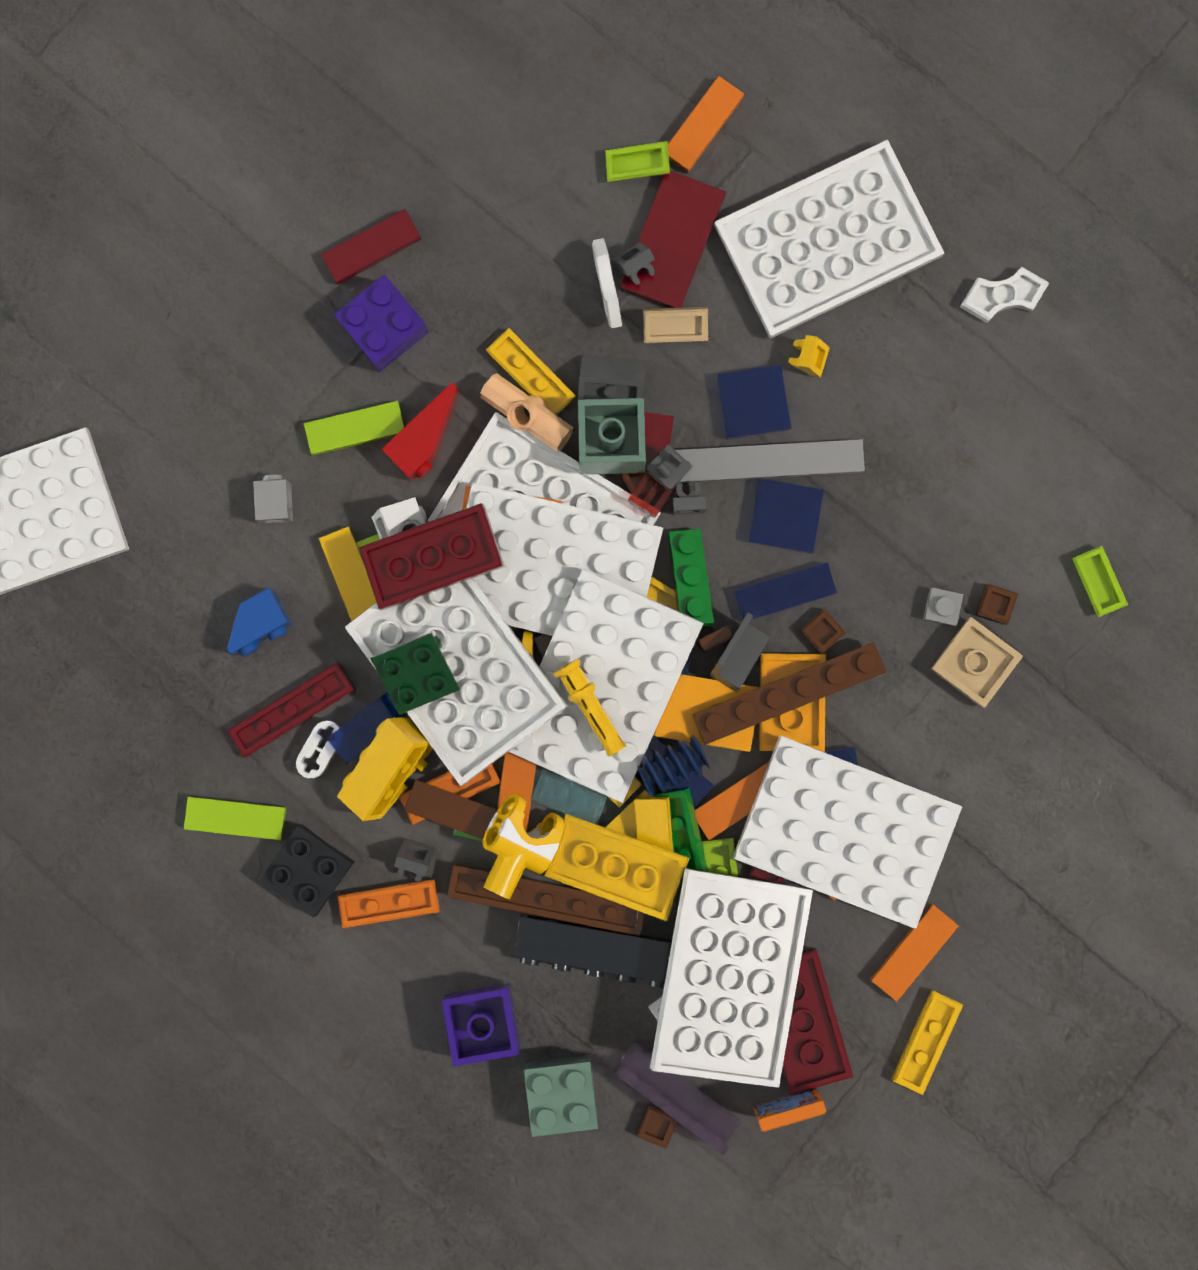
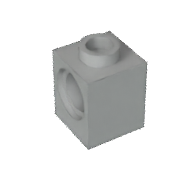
(273, 500)

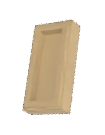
(675, 324)

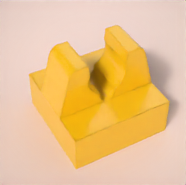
(812, 355)

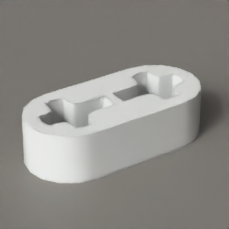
(310, 748)

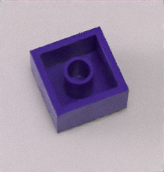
(381, 323)
(481, 1024)

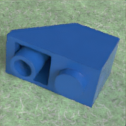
(257, 620)

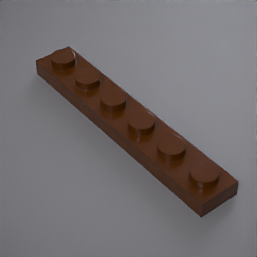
(789, 693)
(547, 901)

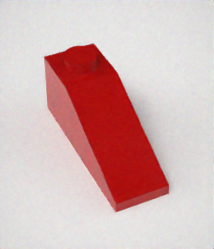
(420, 439)

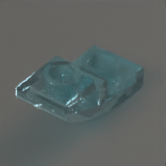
(569, 796)

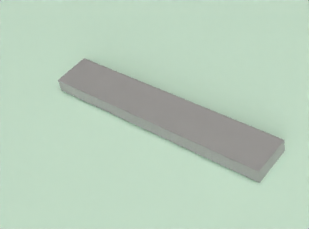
(774, 461)

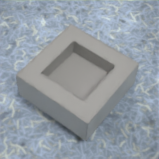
(943, 607)

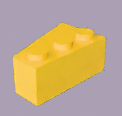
(384, 768)

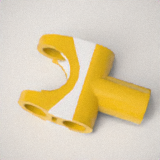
(519, 848)

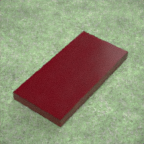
(677, 237)
(431, 556)
(814, 1041)

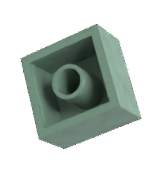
(611, 436)
(561, 1095)

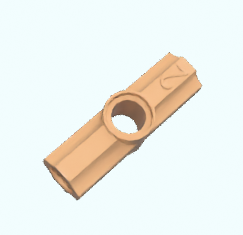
(542, 422)

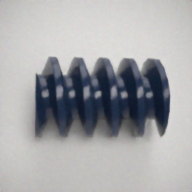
(672, 765)

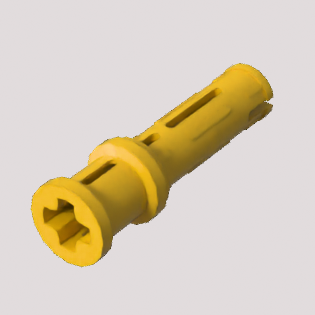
(582, 693)

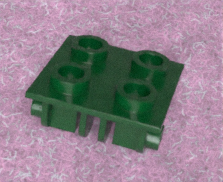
(415, 673)

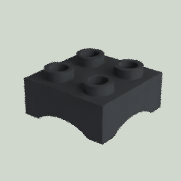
(307, 870)

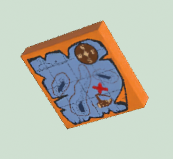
(789, 1109)

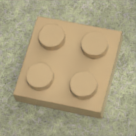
(976, 662)

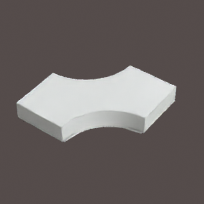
(606, 283)
(991, 297)

